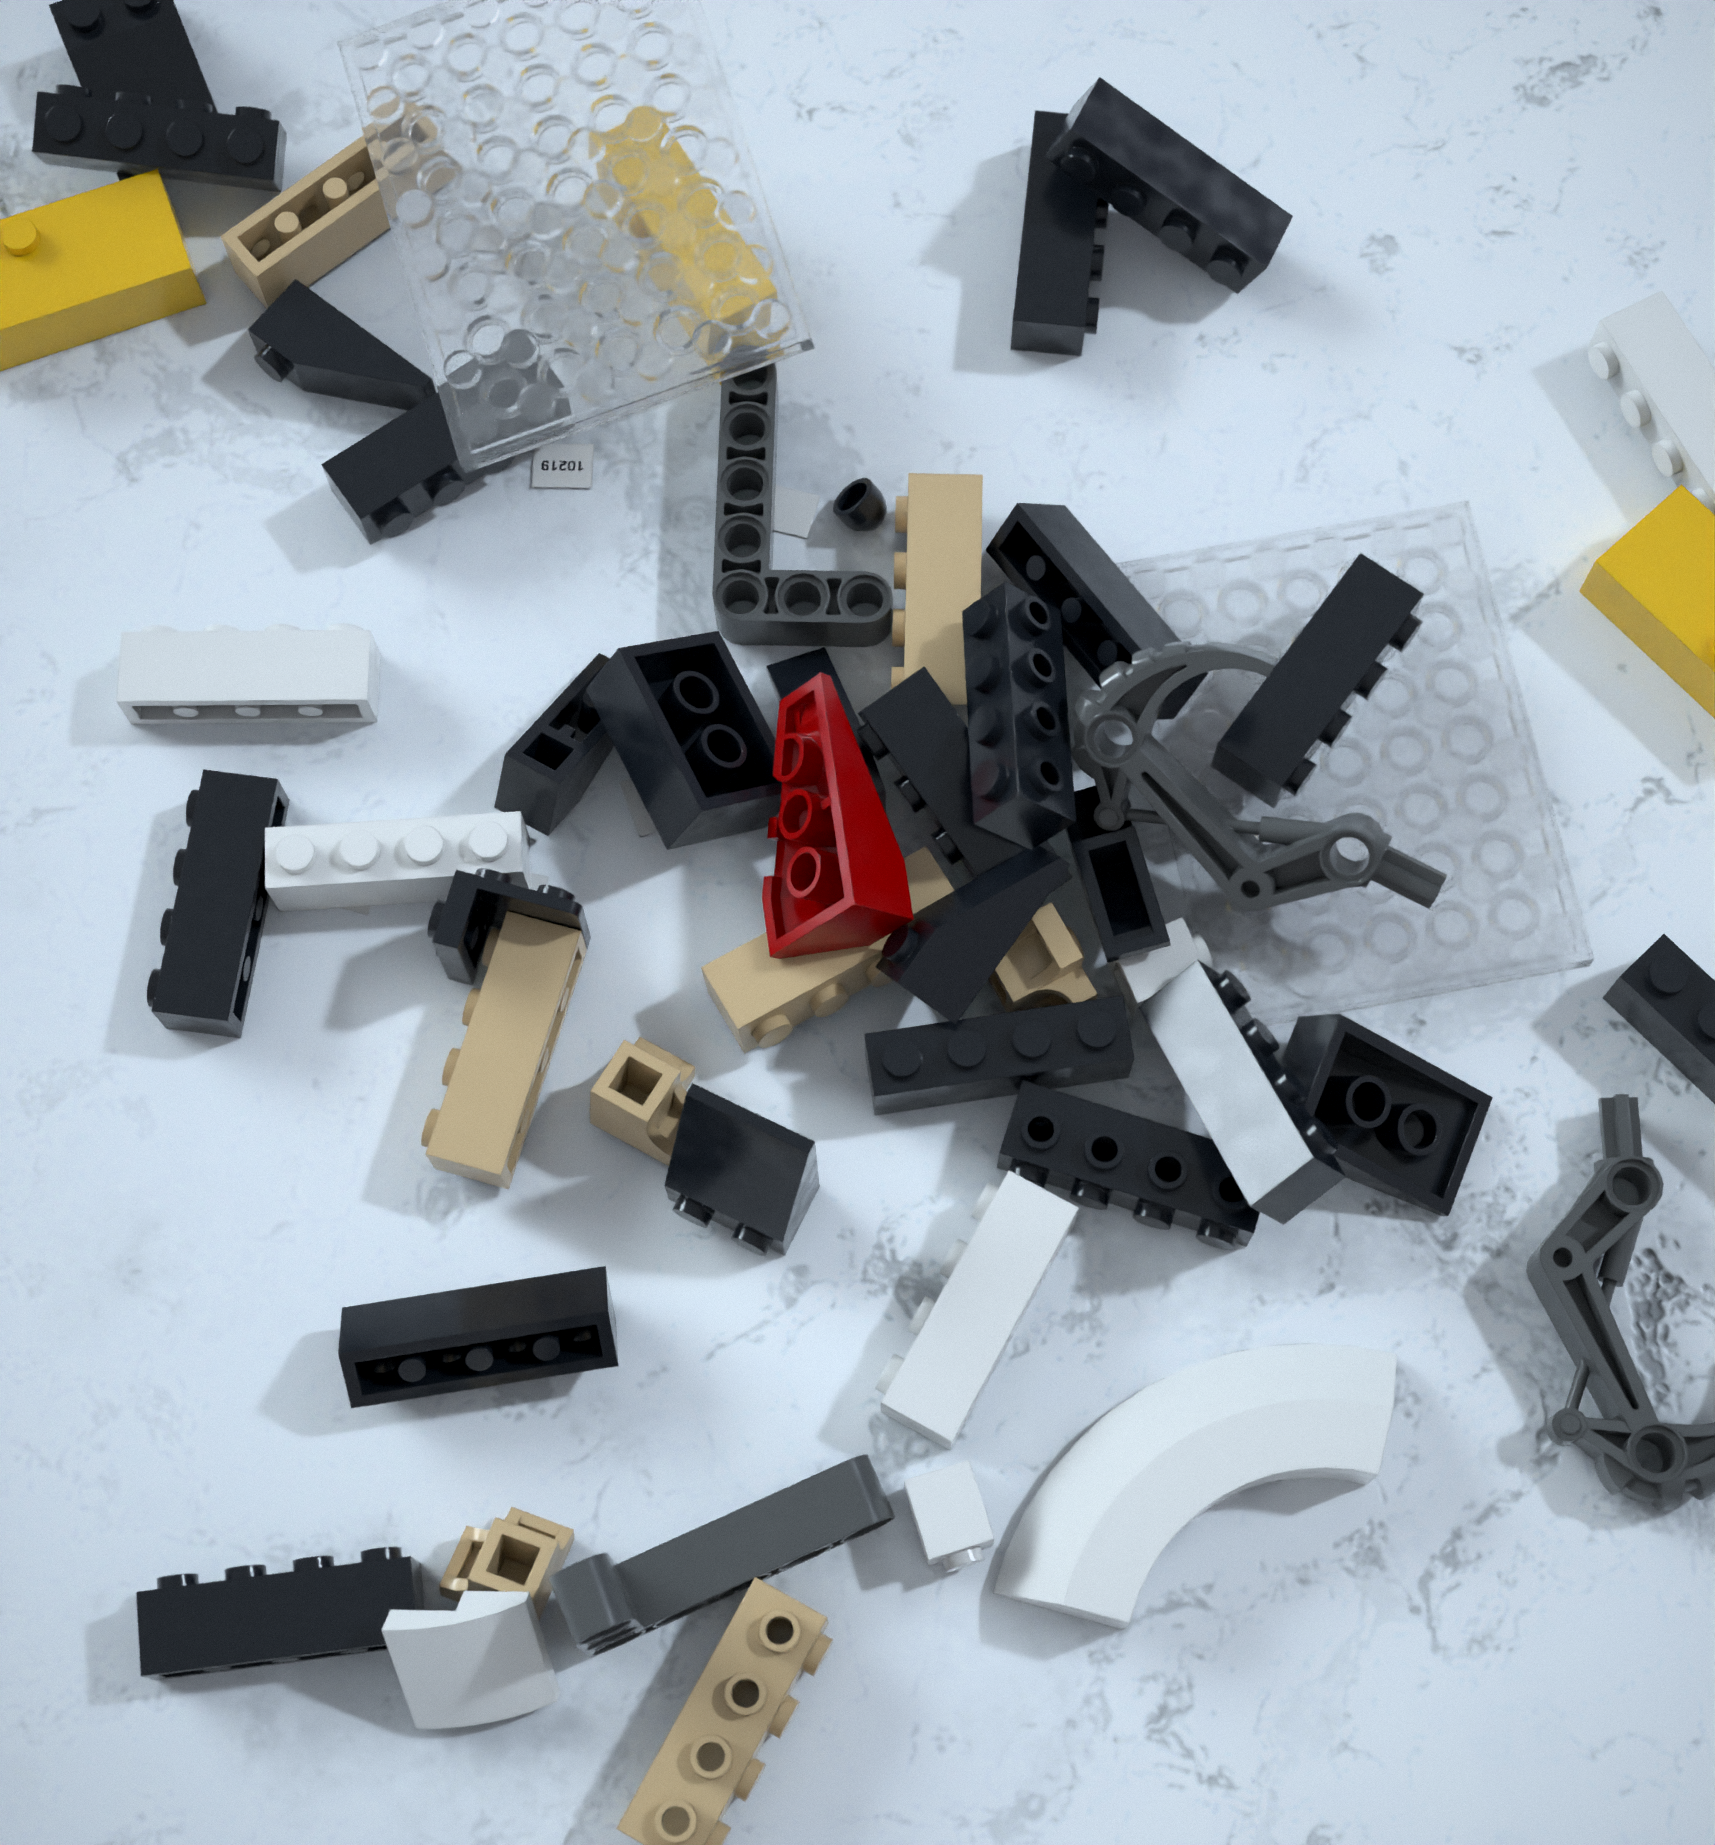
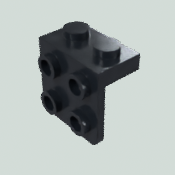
(481, 902)

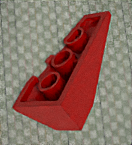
(836, 855)

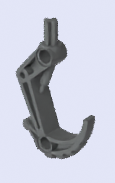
(1252, 874)
(1582, 1317)

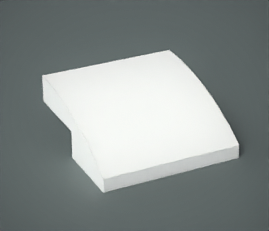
(471, 1661)

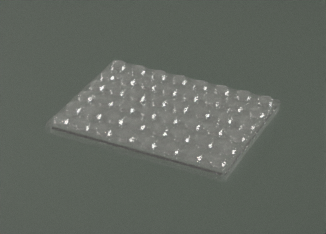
(570, 211)
(1429, 756)

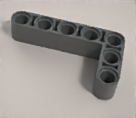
(753, 524)
(625, 1600)

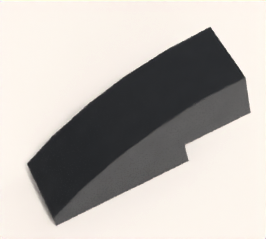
(1115, 883)

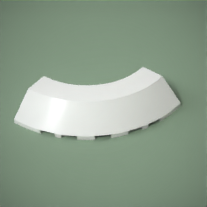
(1184, 1450)

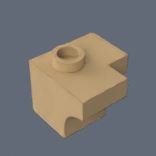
(1042, 966)
(642, 1097)
(509, 1557)

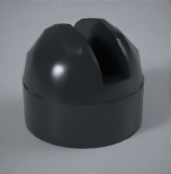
(861, 506)

